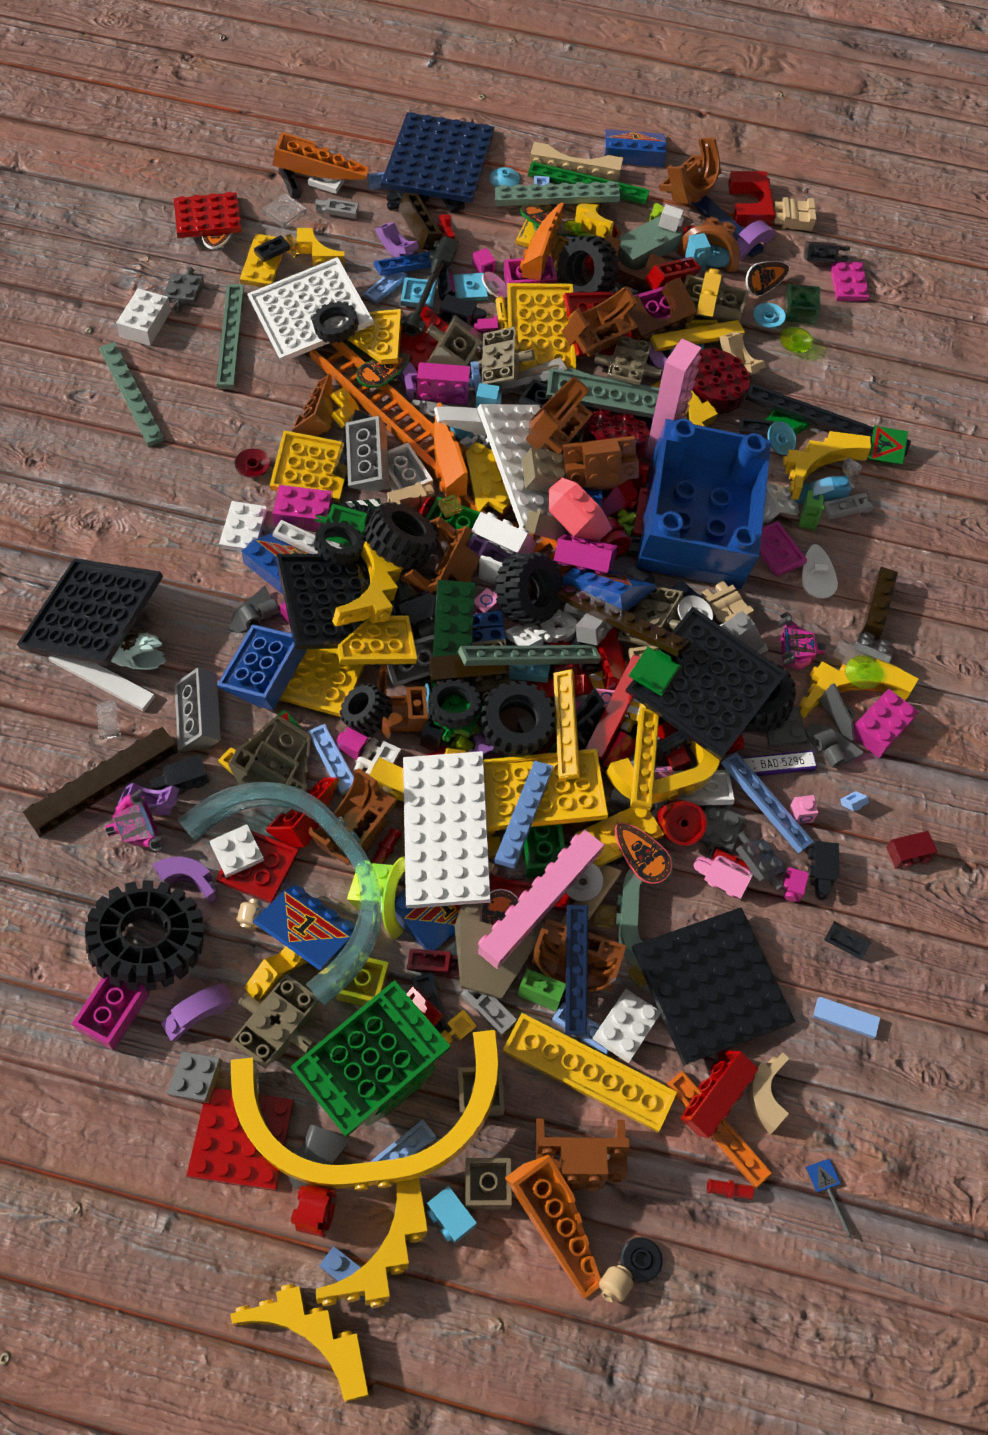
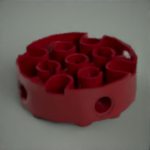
(721, 380)
(610, 425)

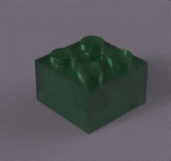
(802, 303)

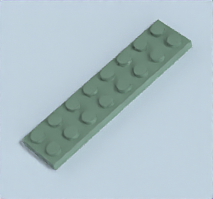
(555, 194)
(608, 393)

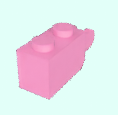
(724, 874)

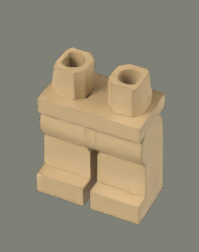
(795, 214)
(411, 496)
(726, 602)

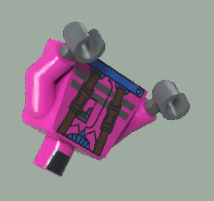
(797, 644)
(135, 822)

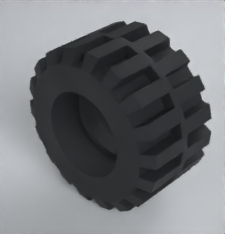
(365, 709)

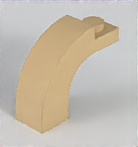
(734, 344)
(760, 1096)

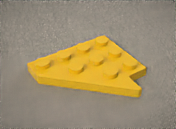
(381, 339)
(486, 479)
(379, 643)

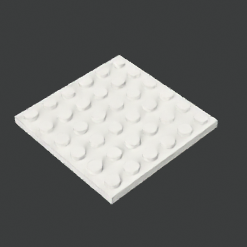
(289, 307)

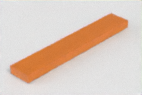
(726, 1137)

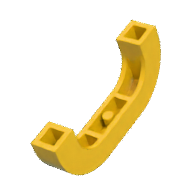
(670, 787)

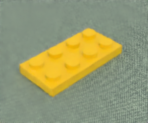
(258, 272)
(605, 831)

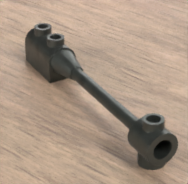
(440, 258)

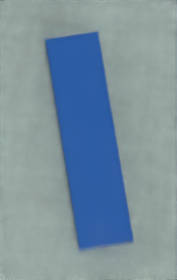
(403, 264)

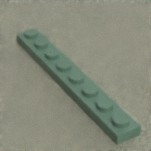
(230, 336)
(131, 394)
(529, 655)

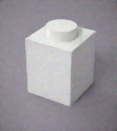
(671, 218)

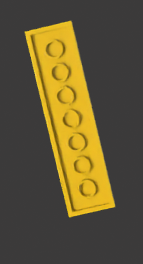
(590, 1072)

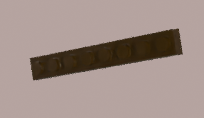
(623, 620)

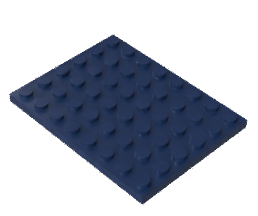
(438, 157)

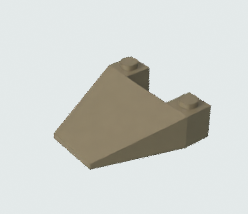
(476, 972)

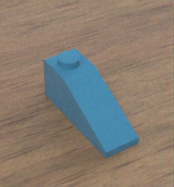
(830, 487)

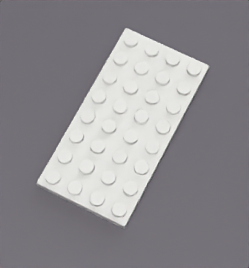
(506, 430)
(445, 830)

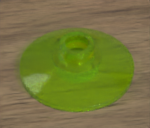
(574, 227)
(796, 339)
(864, 678)

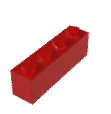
(671, 270)

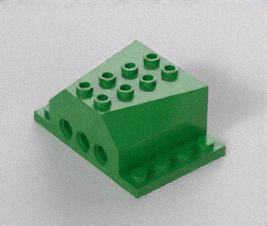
(372, 1060)

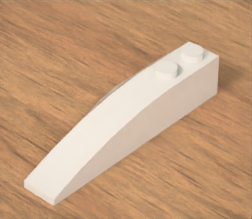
(461, 418)

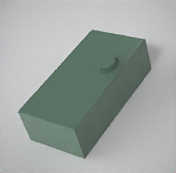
(646, 239)

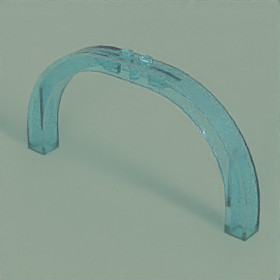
(257, 794)

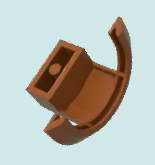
(717, 234)
(408, 711)

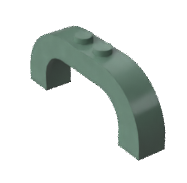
(628, 913)

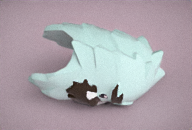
(139, 652)

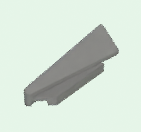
(538, 373)

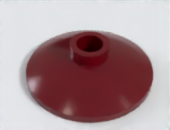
(252, 463)

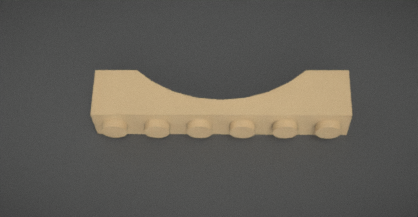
(605, 167)

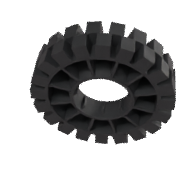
(144, 964)

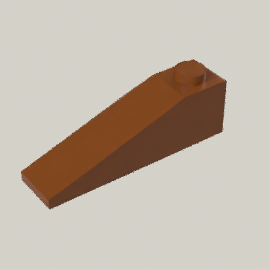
(317, 411)

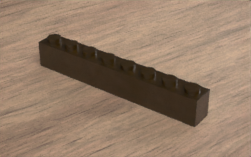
(100, 781)

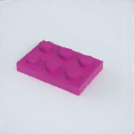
(849, 281)
(780, 550)

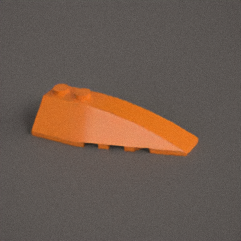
(308, 159)
(540, 246)
(449, 461)
(557, 1220)

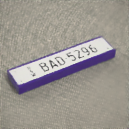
(782, 763)

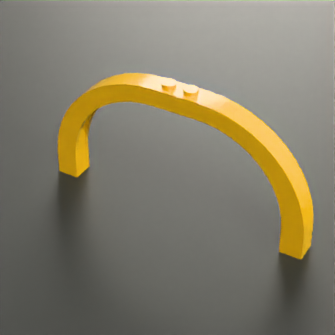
(370, 1173)

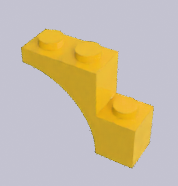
(591, 221)
(310, 245)
(709, 292)
(271, 972)

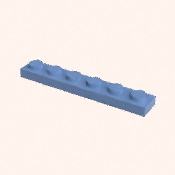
(767, 802)
(524, 814)

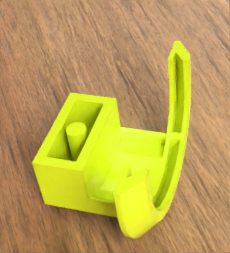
(388, 879)

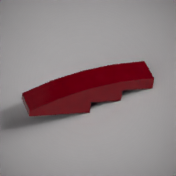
(438, 962)

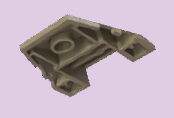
(273, 755)

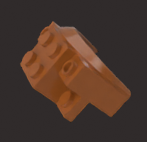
(686, 182)
(602, 324)
(559, 417)
(601, 462)
(457, 560)
(363, 811)
(553, 960)
(585, 1159)

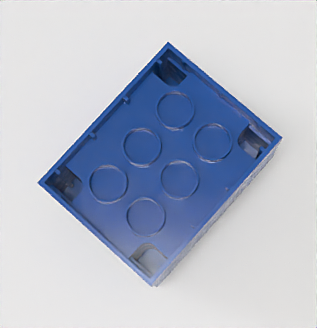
(704, 504)

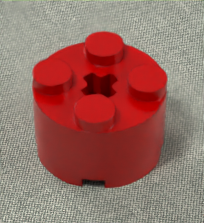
(314, 1210)

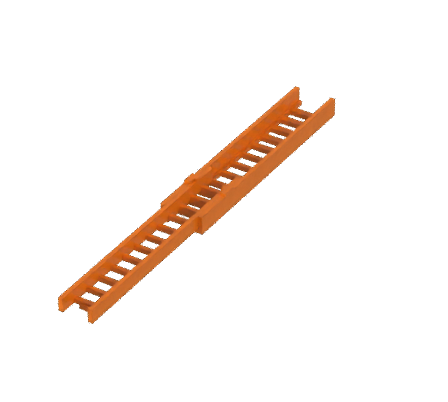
(401, 434)

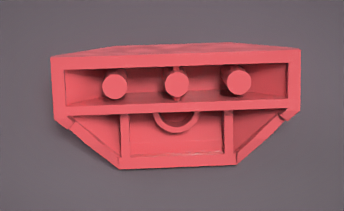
(577, 511)

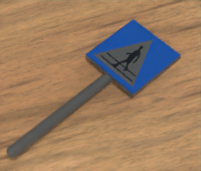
(824, 1178)

